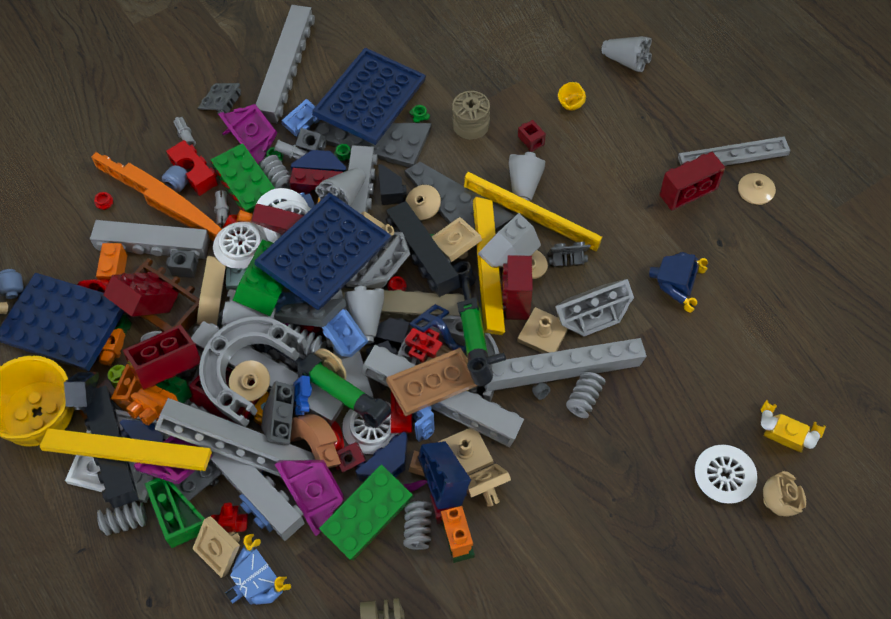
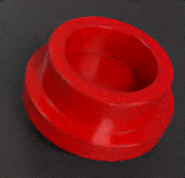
(103, 200)
(397, 283)

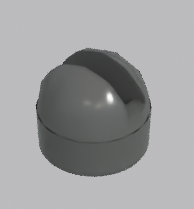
(541, 390)

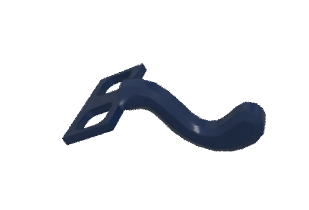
(437, 321)

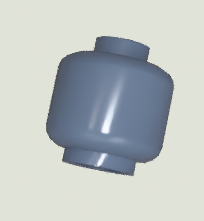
(175, 178)
(10, 283)

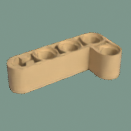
(211, 291)

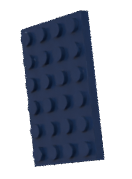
(369, 96)
(323, 251)
(60, 321)

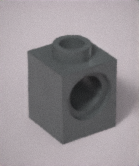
(304, 138)
(189, 265)

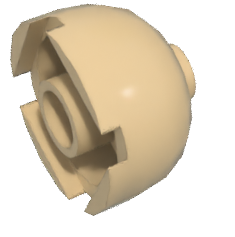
(783, 495)

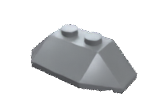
(514, 238)
(383, 264)
(595, 308)

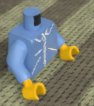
(254, 577)

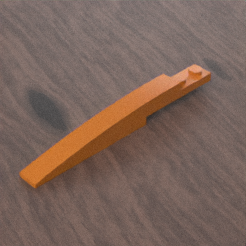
(158, 194)

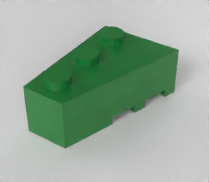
(174, 512)

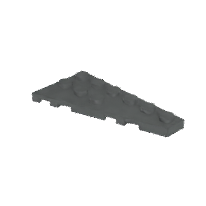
(398, 145)
(455, 198)

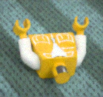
(789, 431)

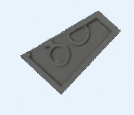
(307, 315)

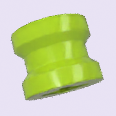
(115, 373)

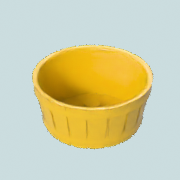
(31, 385)

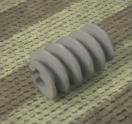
(275, 172)
(313, 344)
(585, 394)
(122, 518)
(415, 525)

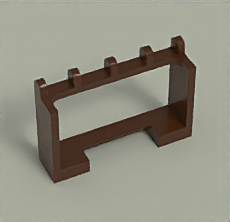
(191, 315)

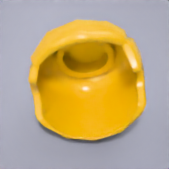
(571, 96)

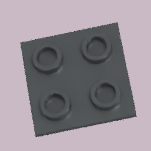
(221, 97)
(561, 249)
(199, 480)

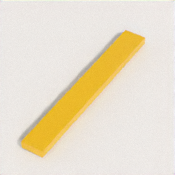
(532, 211)
(489, 276)
(126, 449)

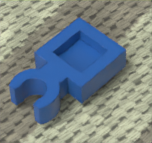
(301, 394)

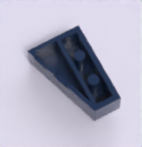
(444, 474)

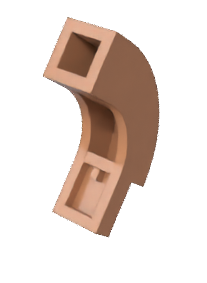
(319, 437)

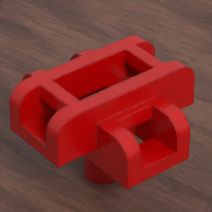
(421, 343)
(230, 519)

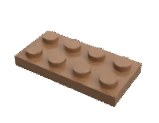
(431, 381)

